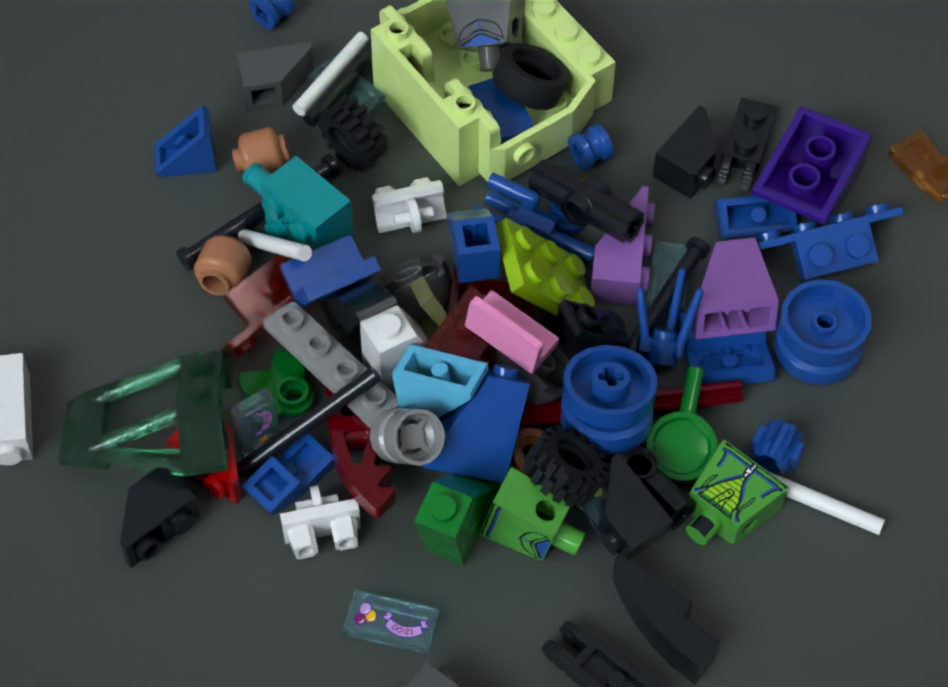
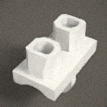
(409, 205)
(321, 518)

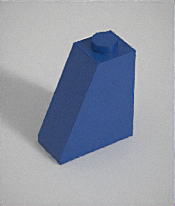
(485, 429)

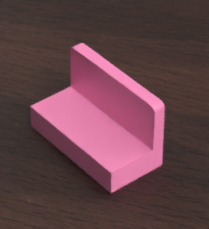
(510, 331)

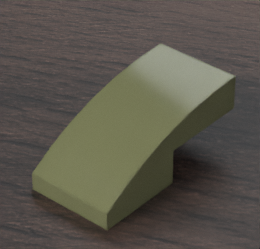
(430, 304)

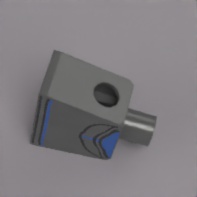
(486, 27)

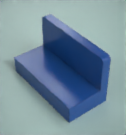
(328, 271)

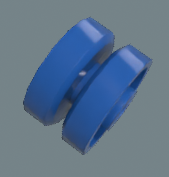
(822, 332)
(609, 397)

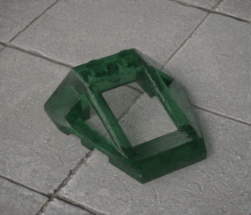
(197, 413)

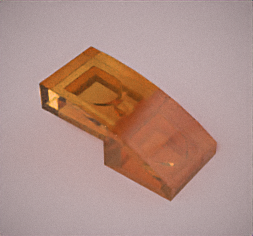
(922, 164)

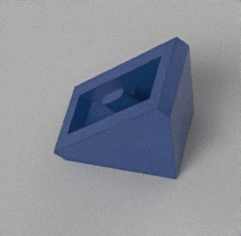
(187, 147)

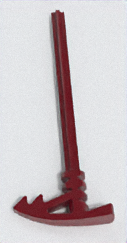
(370, 482)

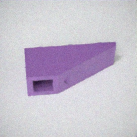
(619, 265)

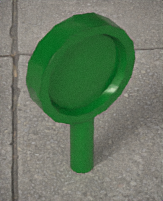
(683, 438)

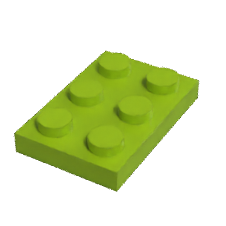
(540, 268)

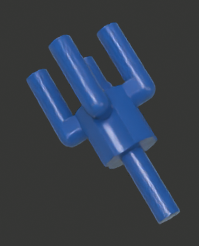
(529, 215)

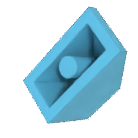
(436, 380)

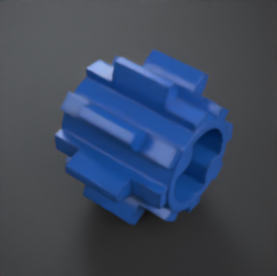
(777, 446)

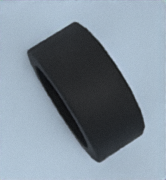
(530, 76)

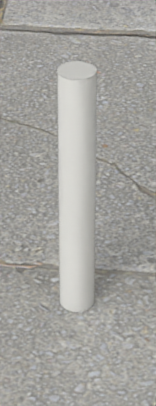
(330, 73)
(275, 245)
(832, 506)

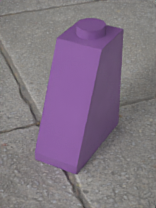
(736, 292)

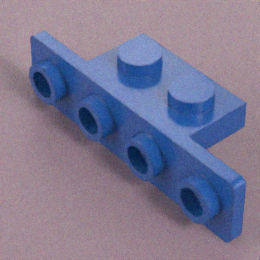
(832, 247)

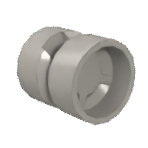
(407, 436)

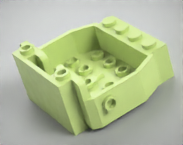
(429, 91)

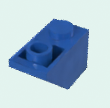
(474, 244)

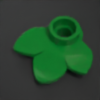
(282, 381)

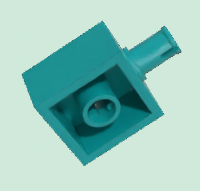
(300, 204)

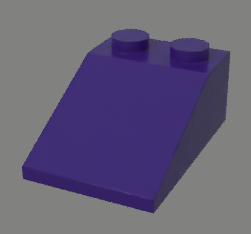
(813, 165)

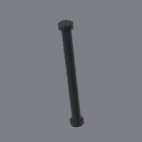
(696, 250)
(188, 256)

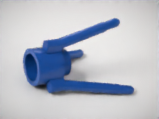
(663, 345)

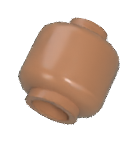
(262, 147)
(222, 264)

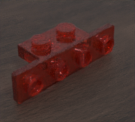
(257, 299)

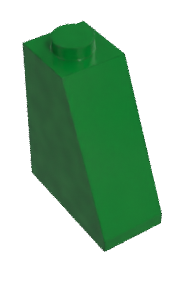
(454, 515)

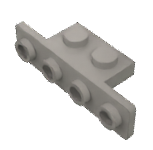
(327, 359)

